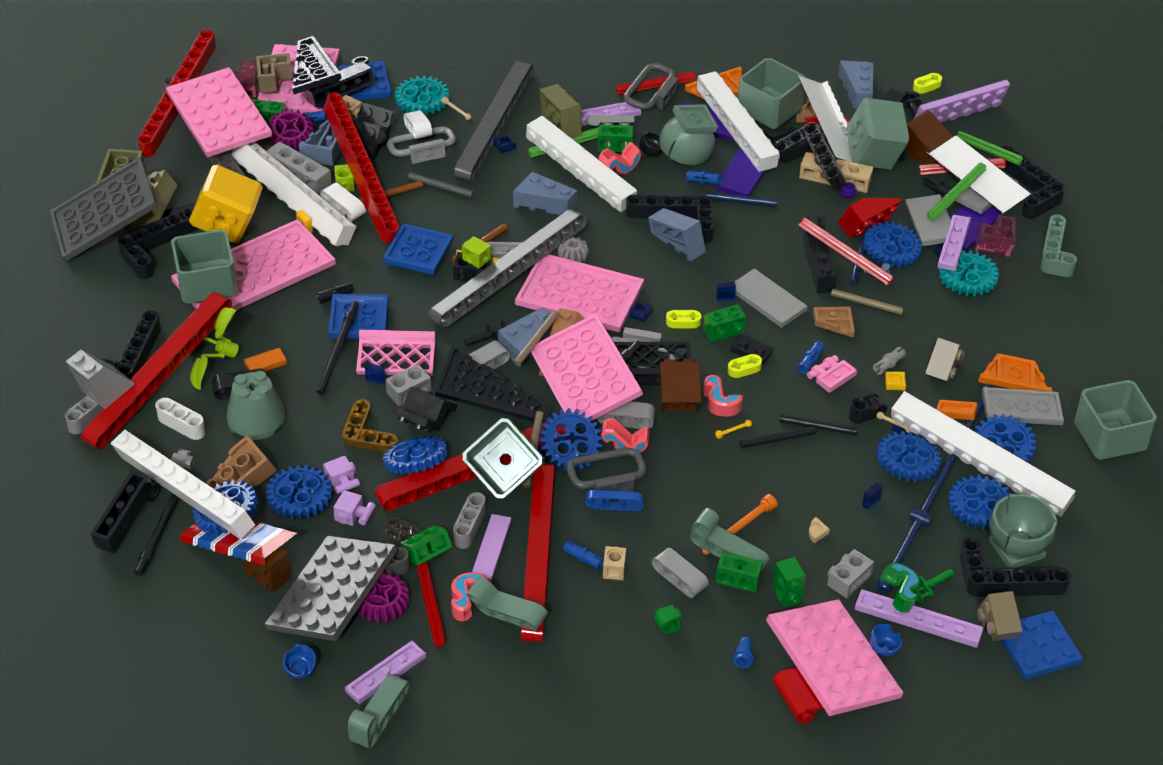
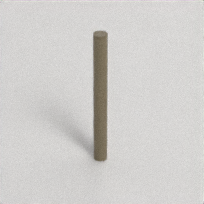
(866, 301)
(536, 338)
(535, 438)

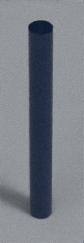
(742, 199)
(856, 270)

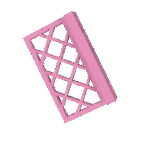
(396, 340)

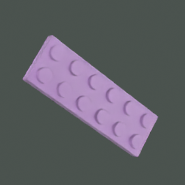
(966, 102)

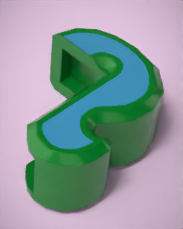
(908, 584)

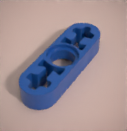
(633, 500)

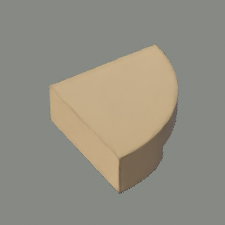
(817, 530)

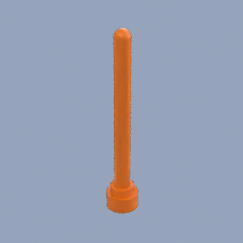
(767, 504)

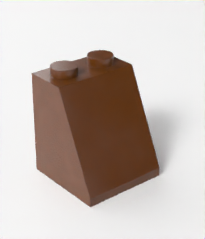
(925, 135)
(680, 386)

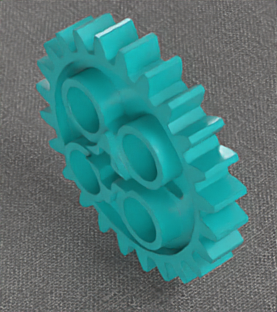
(421, 95)
(973, 281)

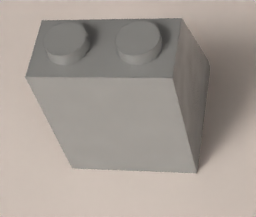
(98, 378)

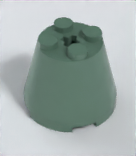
(254, 406)

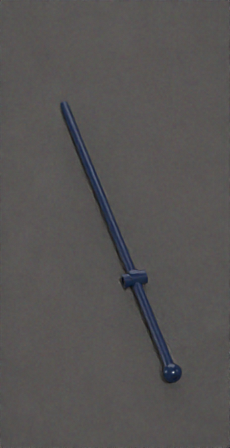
(920, 516)

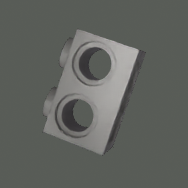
(399, 384)
(850, 573)

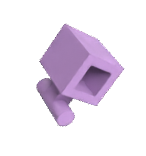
(341, 474)
(350, 507)

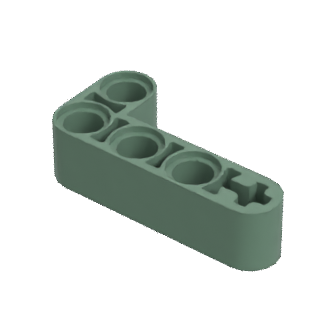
(1054, 260)
(717, 540)
(506, 606)
(368, 725)

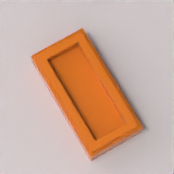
(266, 361)
(958, 409)

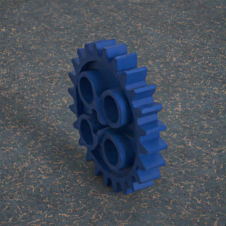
(892, 244)
(568, 423)
(1010, 430)
(415, 455)
(908, 456)
(299, 492)
(239, 494)
(975, 499)

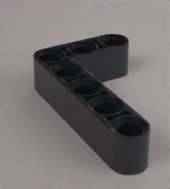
(812, 137)
(1046, 188)
(692, 206)
(137, 242)
(138, 345)
(1021, 581)

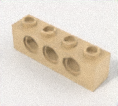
(855, 173)

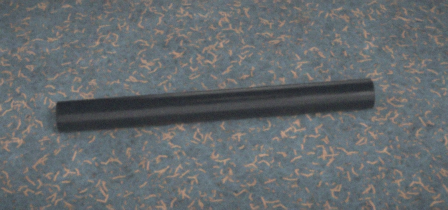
(818, 424)
(777, 437)

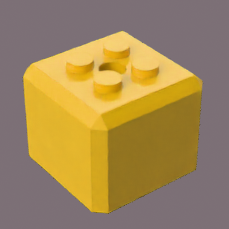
(226, 203)

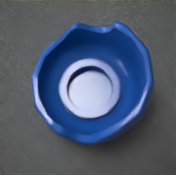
(885, 641)
(299, 661)

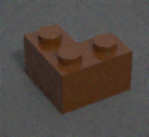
(273, 573)

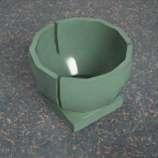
(692, 132)
(1022, 529)

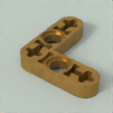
(362, 434)

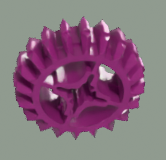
(290, 123)
(385, 600)

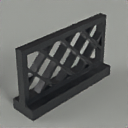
(651, 375)

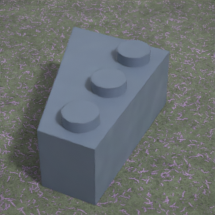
(857, 80)
(321, 145)
(544, 194)
(679, 231)
(518, 334)

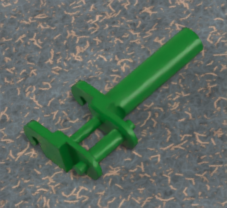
(926, 585)

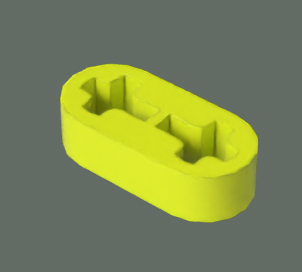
(927, 83)
(683, 319)
(744, 366)

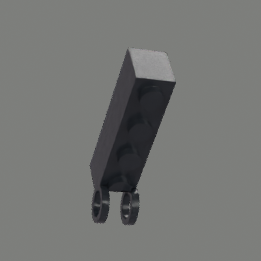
(353, 79)
(820, 260)
(123, 510)

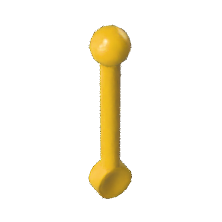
(719, 434)

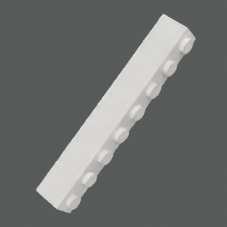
(738, 121)
(580, 162)

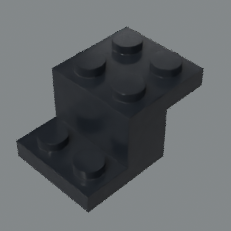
(373, 127)
(424, 410)

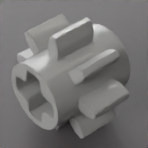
(183, 459)

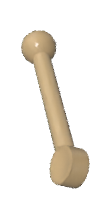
(445, 100)
(880, 415)

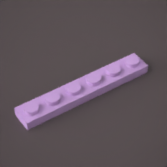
(920, 619)

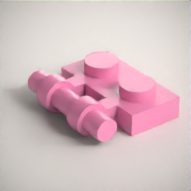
(835, 375)

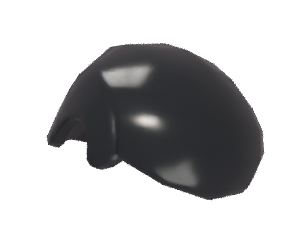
(650, 144)

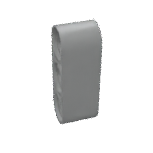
(492, 355)
(81, 415)
(632, 415)
(469, 520)
(680, 572)

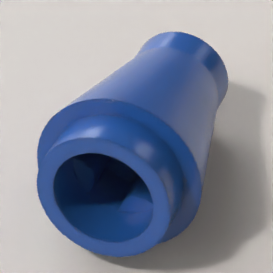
(744, 655)

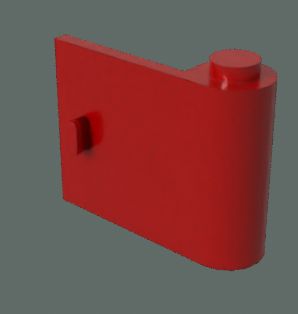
(797, 695)

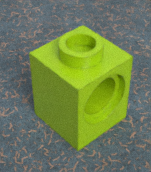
(344, 177)
(476, 252)

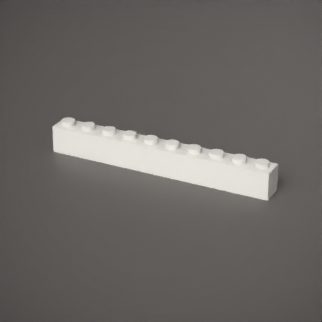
(294, 193)
(981, 452)
(183, 484)

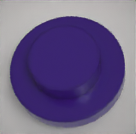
(848, 190)

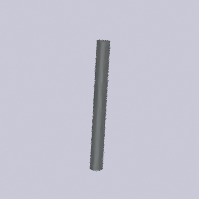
(445, 186)

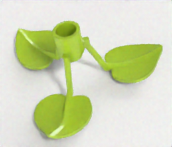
(224, 347)

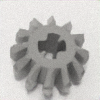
(574, 249)

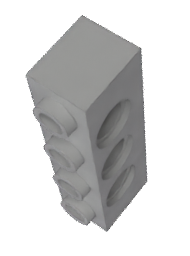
(306, 169)

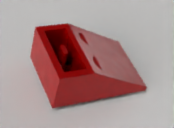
(865, 213)

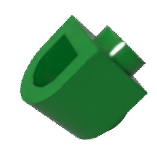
(668, 619)

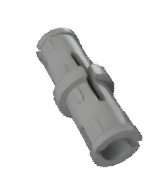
(889, 360)

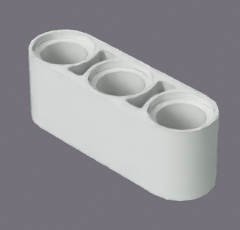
(417, 124)
(343, 201)
(180, 418)

